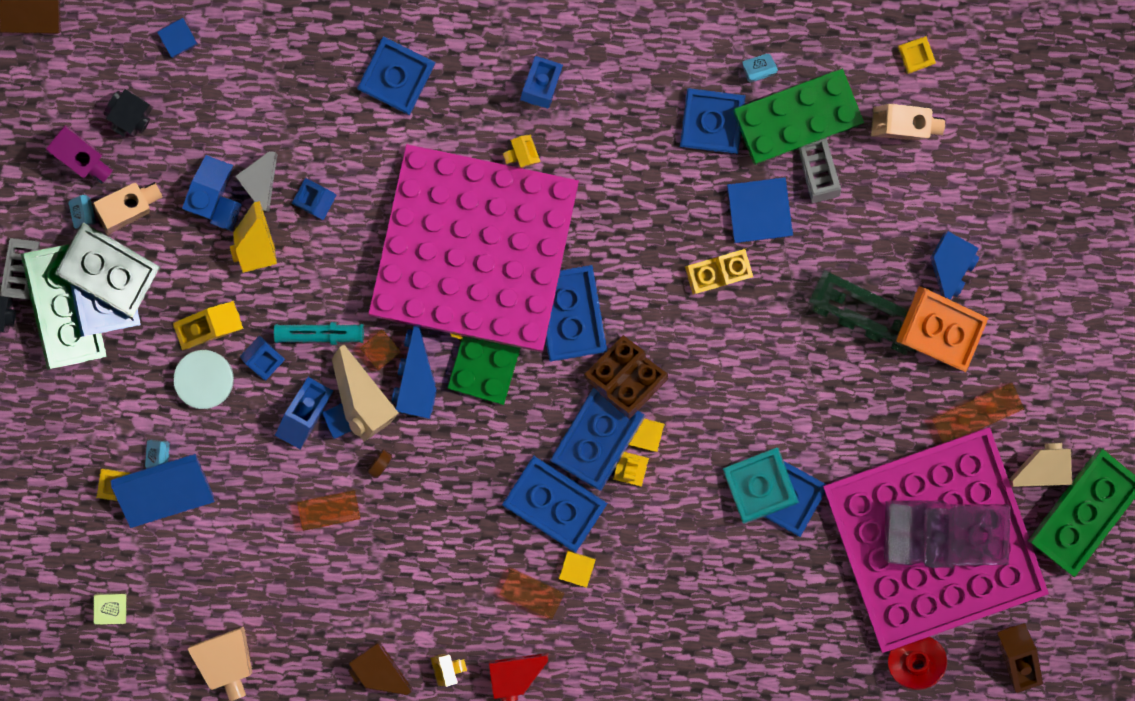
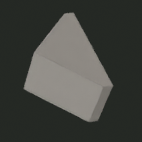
(259, 179)

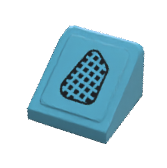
(759, 67)
(82, 211)
(156, 453)

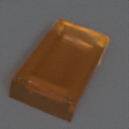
(329, 510)
(531, 593)

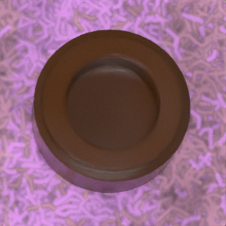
(379, 464)

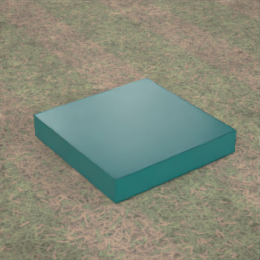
(760, 485)

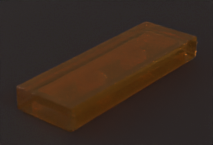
(977, 413)

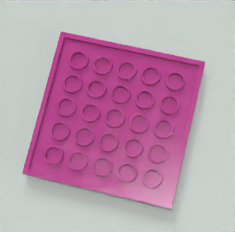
(474, 248)
(919, 600)

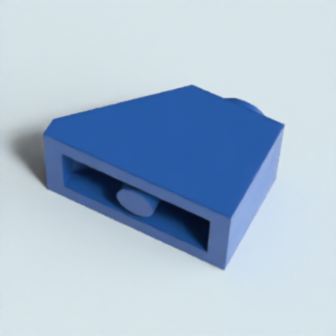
(207, 187)
(303, 413)

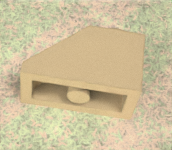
(1045, 467)

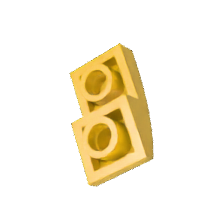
(718, 271)

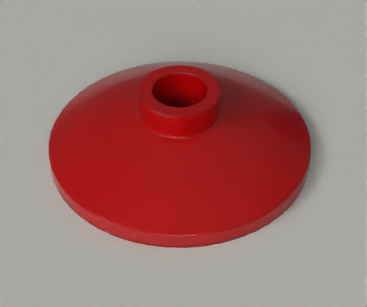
(924, 652)

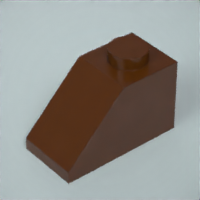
(1020, 657)
(378, 671)

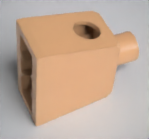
(897, 122)
(115, 214)
(224, 661)

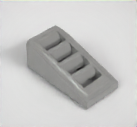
(826, 192)
(6, 289)

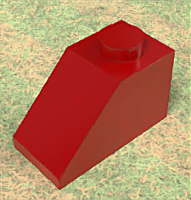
(515, 675)

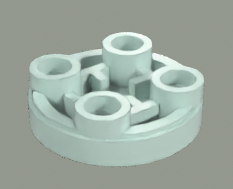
(203, 379)

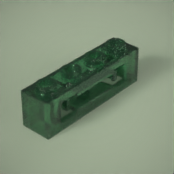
(824, 291)

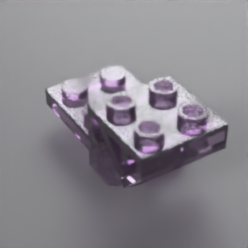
(946, 533)

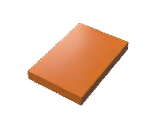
(942, 329)

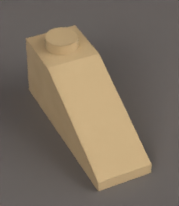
(362, 400)

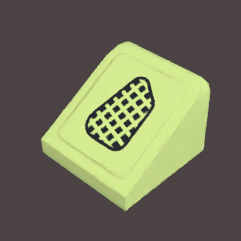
(109, 608)

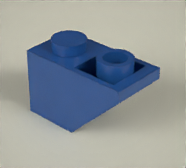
(951, 261)

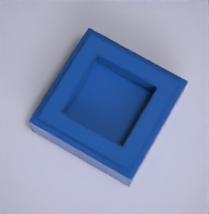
(177, 38)

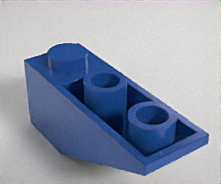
(418, 384)

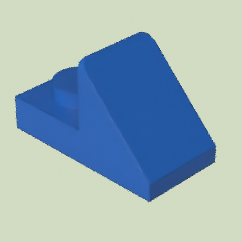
(541, 82)

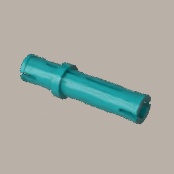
(354, 333)

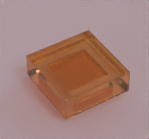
(380, 349)

